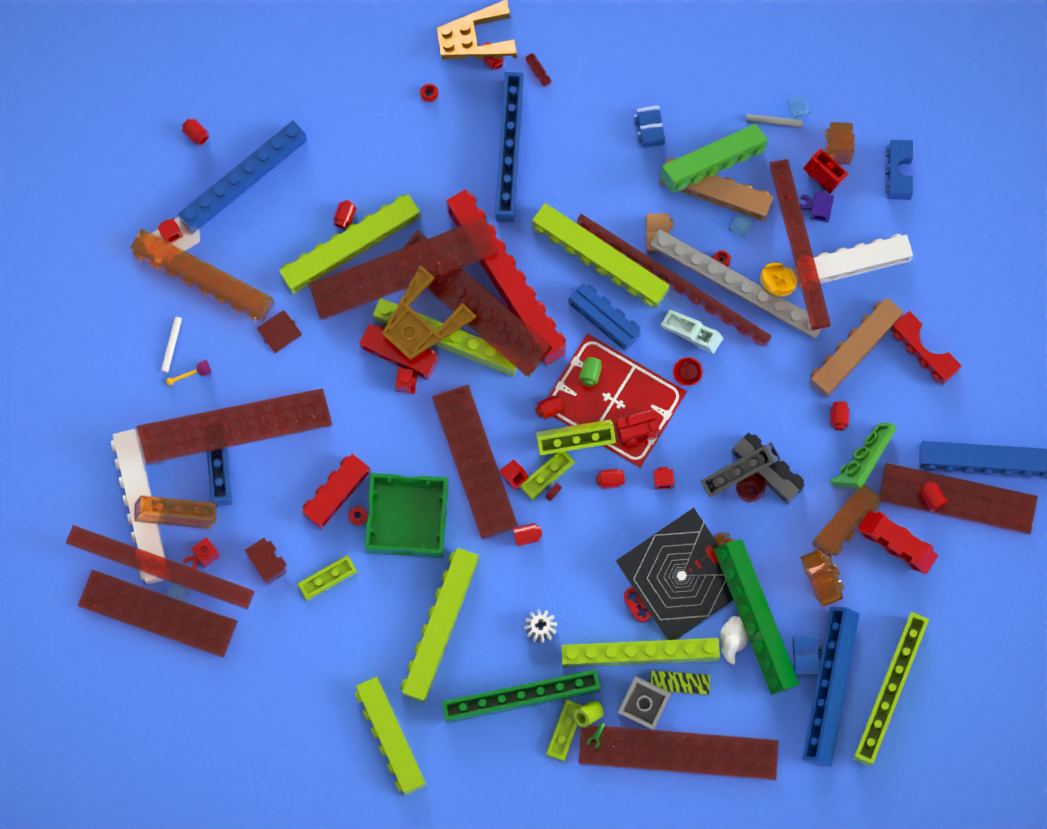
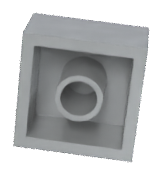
(644, 702)

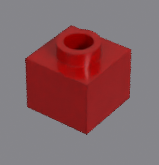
(169, 231)
(513, 474)
(663, 478)

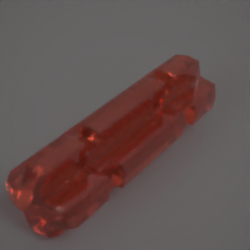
(538, 69)

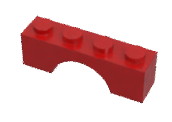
(940, 366)

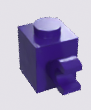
(820, 206)

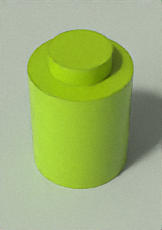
(588, 713)

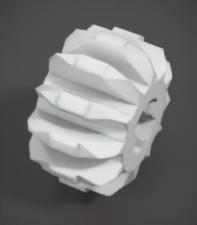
(533, 623)

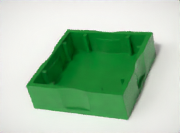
(406, 515)

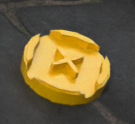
(778, 279)

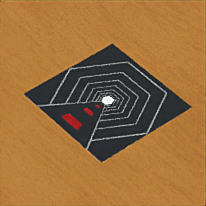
(674, 579)

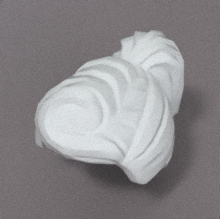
(733, 638)

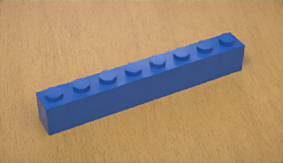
(509, 147)
(242, 177)
(983, 459)
(831, 686)

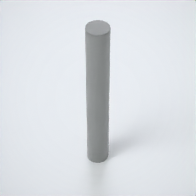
(774, 120)

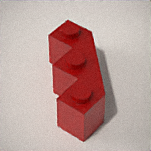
(898, 541)

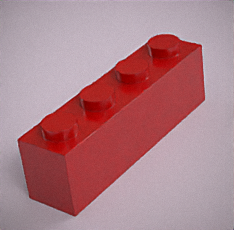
(378, 345)
(335, 491)

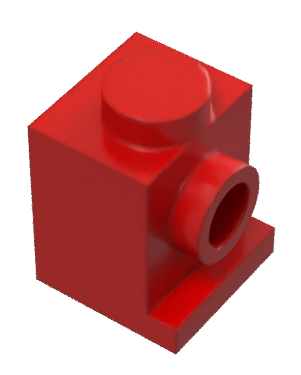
(406, 381)

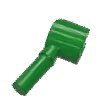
(597, 735)

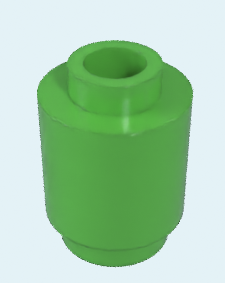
(590, 371)

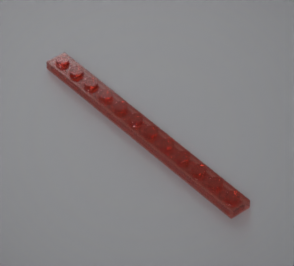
(679, 285)

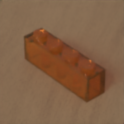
(174, 512)
(846, 520)

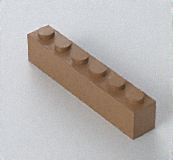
(730, 195)
(856, 348)

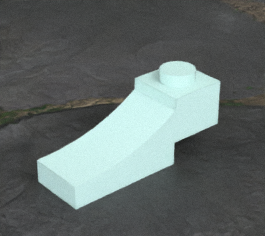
(692, 331)

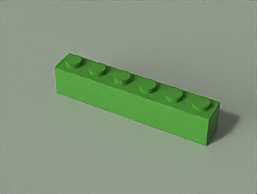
(713, 158)

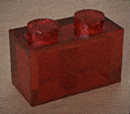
(266, 561)

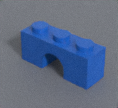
(898, 185)

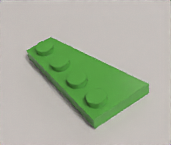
(865, 458)

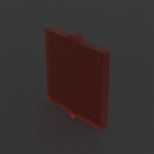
(279, 331)

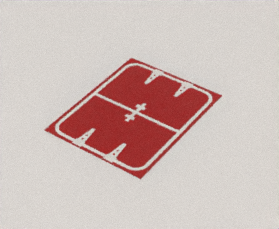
(621, 391)

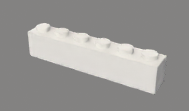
(863, 258)

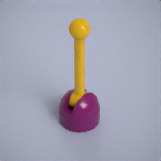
(202, 369)

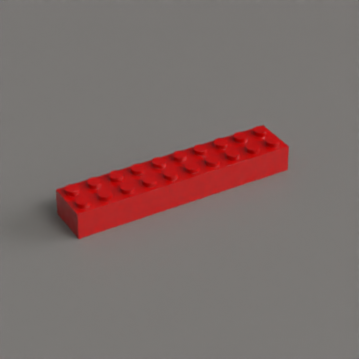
(508, 280)

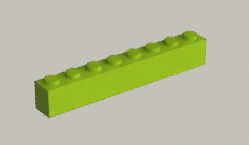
(350, 243)
(600, 255)
(458, 342)
(440, 626)
(640, 653)
(890, 689)

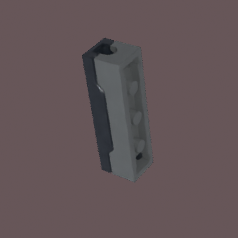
(740, 469)
(776, 475)

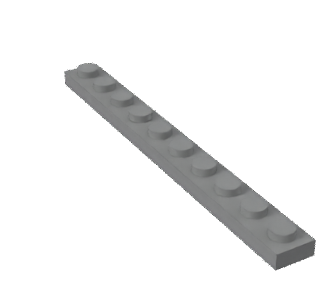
(733, 282)

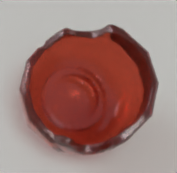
(751, 488)

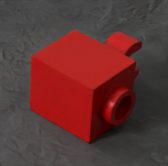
(204, 553)

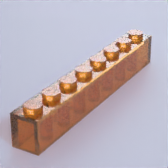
(202, 275)

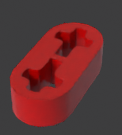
(633, 607)

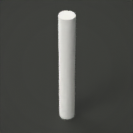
(171, 344)

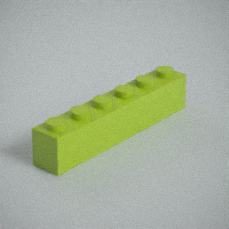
(390, 735)

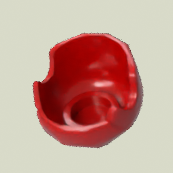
(687, 371)

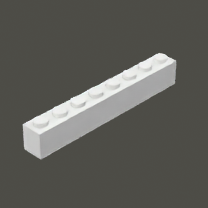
(136, 483)

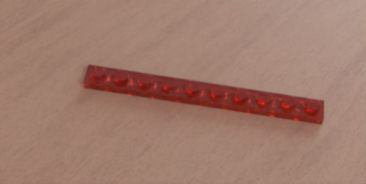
(799, 244)
(160, 567)

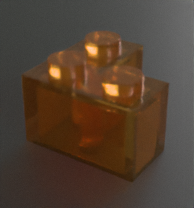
(840, 142)
(823, 577)

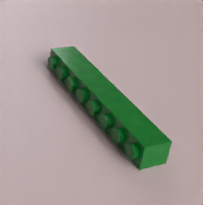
(756, 616)
(521, 696)

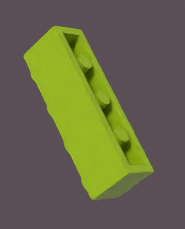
(575, 437)

